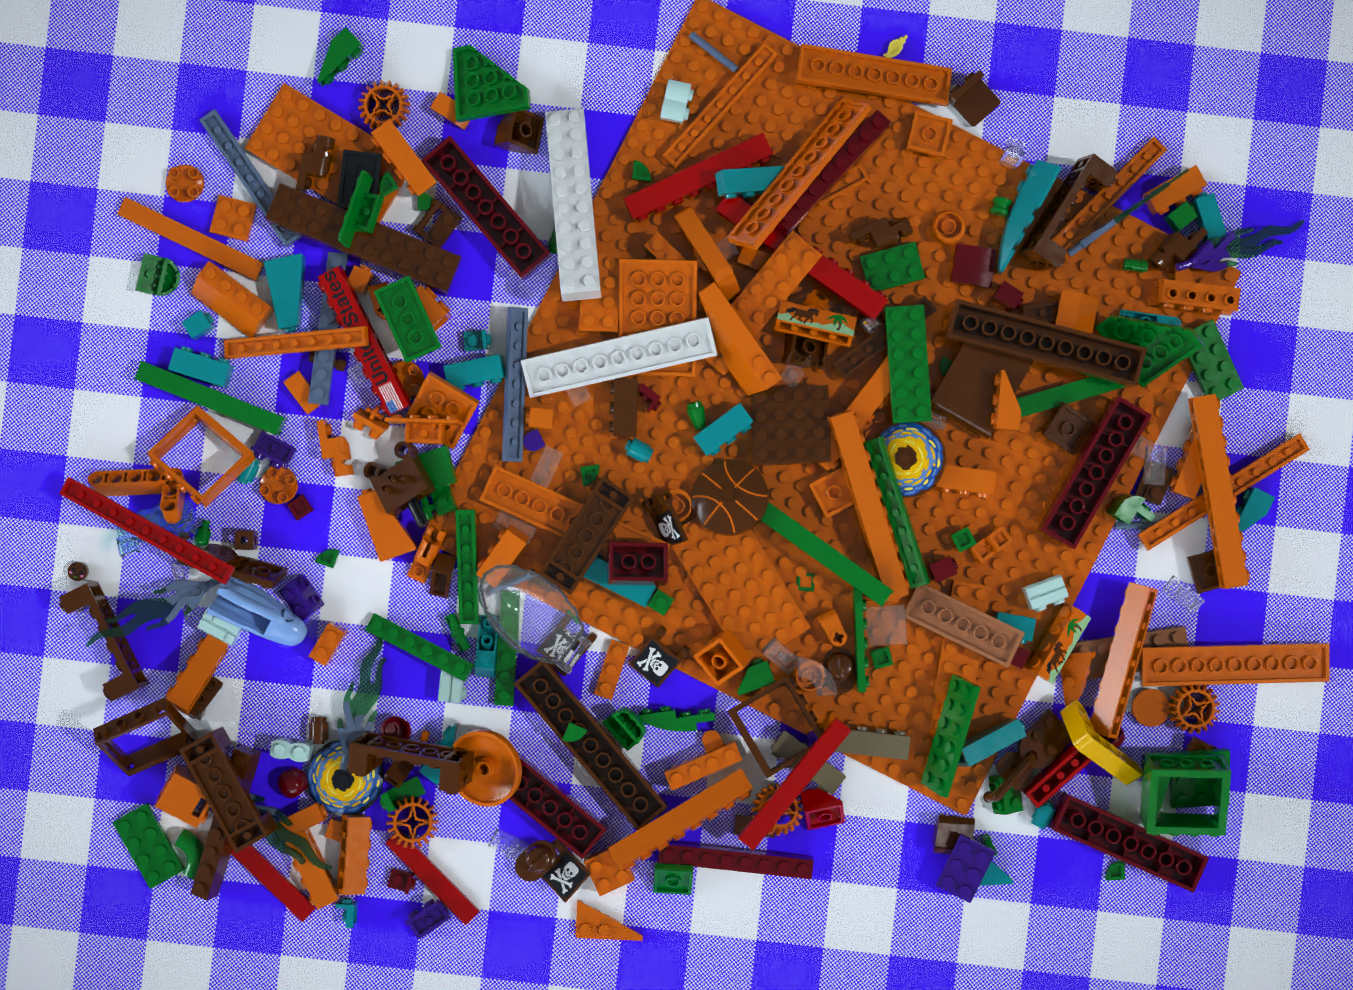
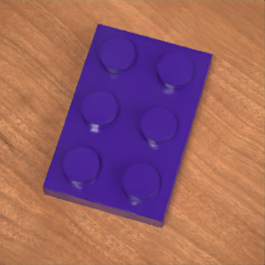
(965, 868)

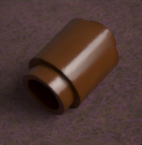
(318, 730)

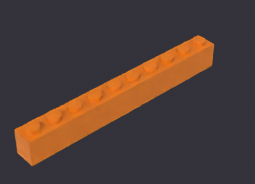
(1218, 491)
(867, 502)

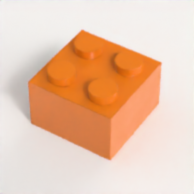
(722, 657)
(605, 872)

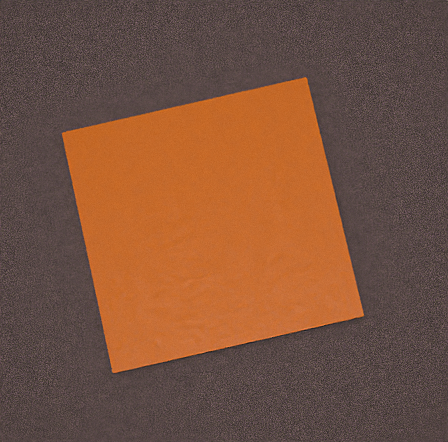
(1025, 461)

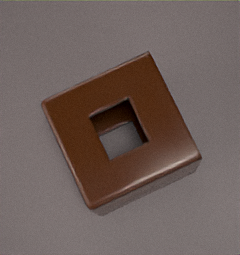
(252, 537)

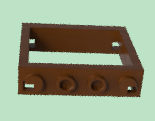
(801, 702)
(152, 754)

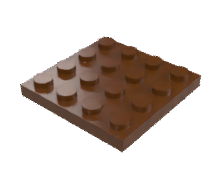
(791, 426)

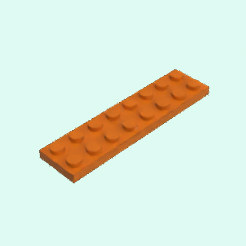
(874, 75)
(770, 287)

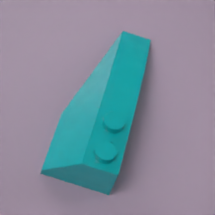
(1028, 199)

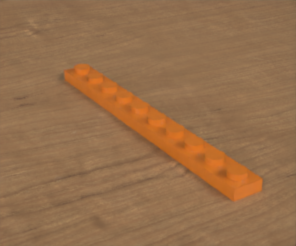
(1242, 480)

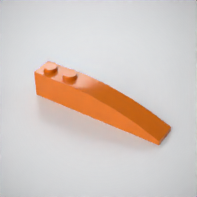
(737, 345)

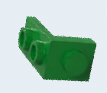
(409, 788)

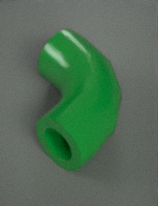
(193, 849)

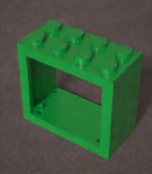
(1184, 766)

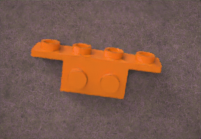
(424, 430)

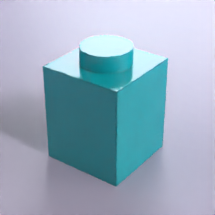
(199, 324)

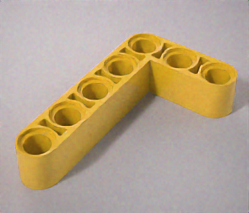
(1096, 747)

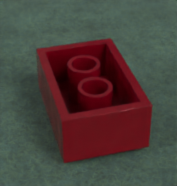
(637, 563)

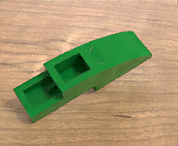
(667, 719)

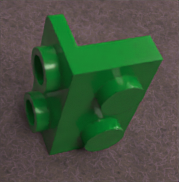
(1010, 802)

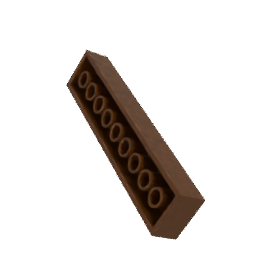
(382, 248)
(1045, 343)
(596, 749)

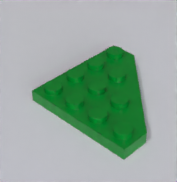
(484, 87)
(1164, 343)

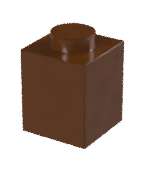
(398, 773)

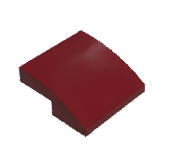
(973, 265)

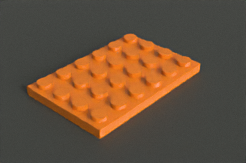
(657, 296)

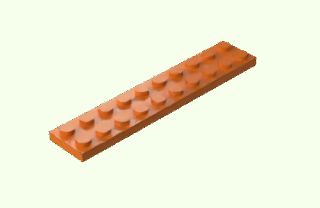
(798, 173)
(546, 508)
(1235, 664)

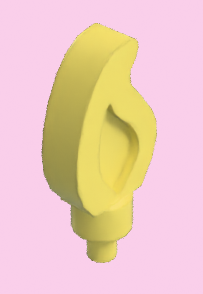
(895, 47)

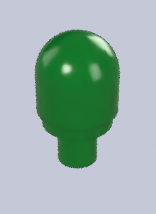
(203, 533)

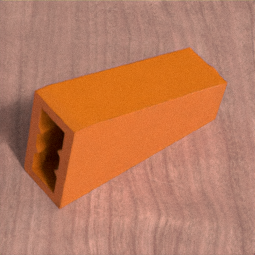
(386, 530)

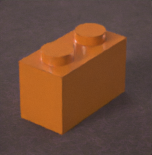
(328, 643)

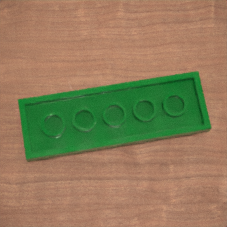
(908, 364)
(950, 735)

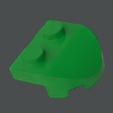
(157, 276)
(625, 727)

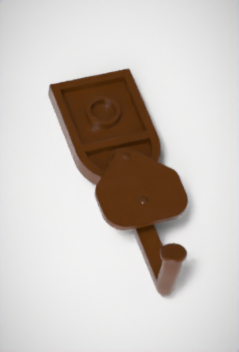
(247, 568)
(1045, 741)

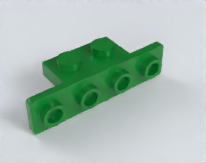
(361, 211)

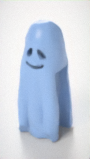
(257, 613)

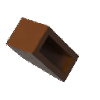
(442, 575)

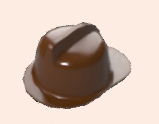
(842, 668)
(535, 860)

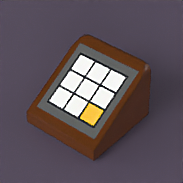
(869, 326)

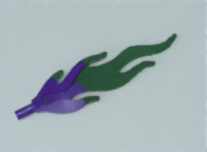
(1231, 245)

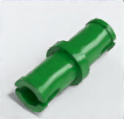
(457, 632)

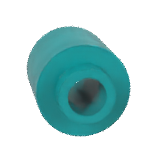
(639, 450)
(249, 473)
(1043, 815)

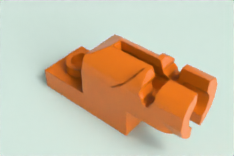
(334, 449)
(426, 554)

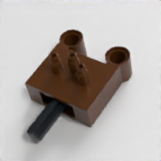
(402, 484)

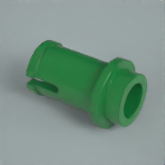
(1135, 265)

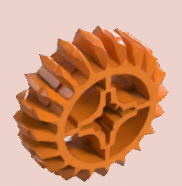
(378, 111)
(1202, 721)
(792, 813)
(429, 822)

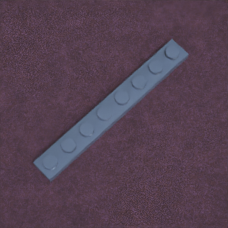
(244, 169)
(324, 360)
(514, 384)

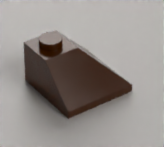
(520, 132)

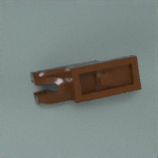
(315, 163)
(882, 233)
(1175, 248)

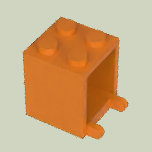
(437, 311)
(181, 797)

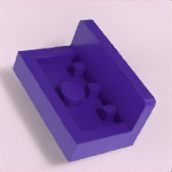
(273, 450)
(301, 597)
(428, 918)

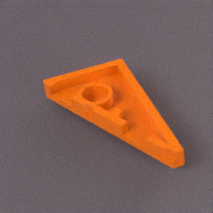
(1074, 675)
(595, 925)

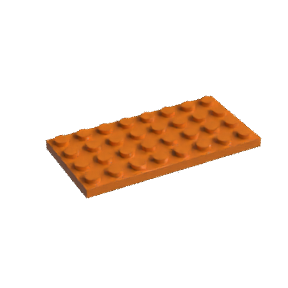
(292, 128)
(740, 587)

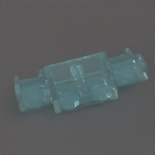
(129, 543)

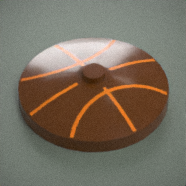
(730, 497)

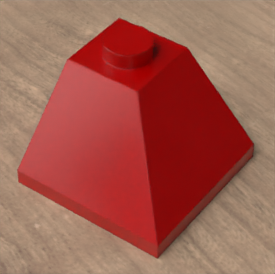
(821, 809)

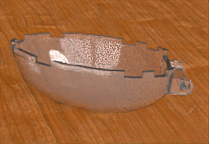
(532, 615)

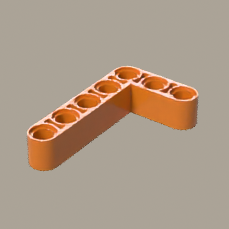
(708, 253)
(142, 483)

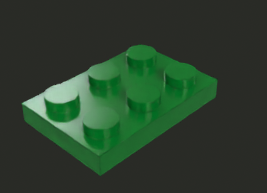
(892, 267)

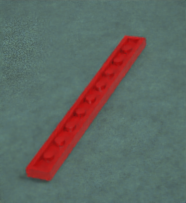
(147, 530)

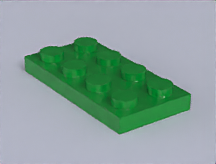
(407, 319)
(1213, 363)
(149, 845)

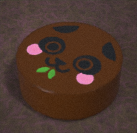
(78, 571)

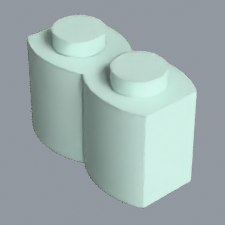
(675, 101)
(288, 748)

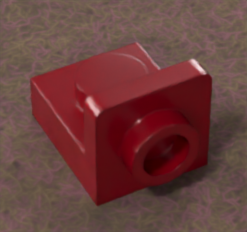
(647, 394)
(402, 880)

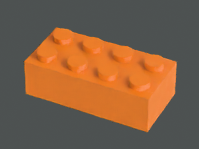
(602, 313)

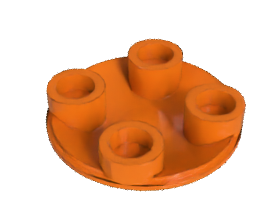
(184, 183)
(410, 377)
(278, 485)

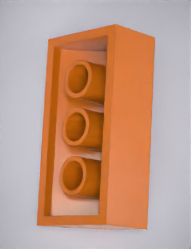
(231, 300)

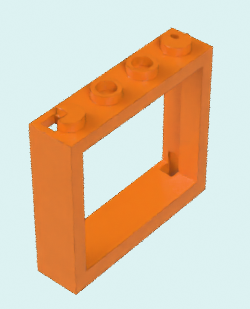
(178, 432)

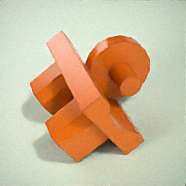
(371, 418)

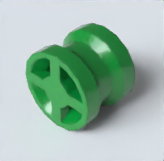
(1000, 206)

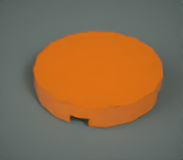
(1150, 707)

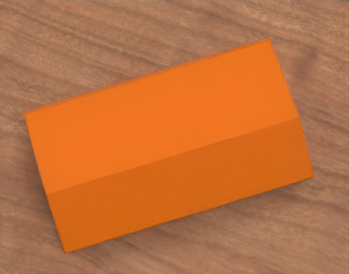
(1076, 311)

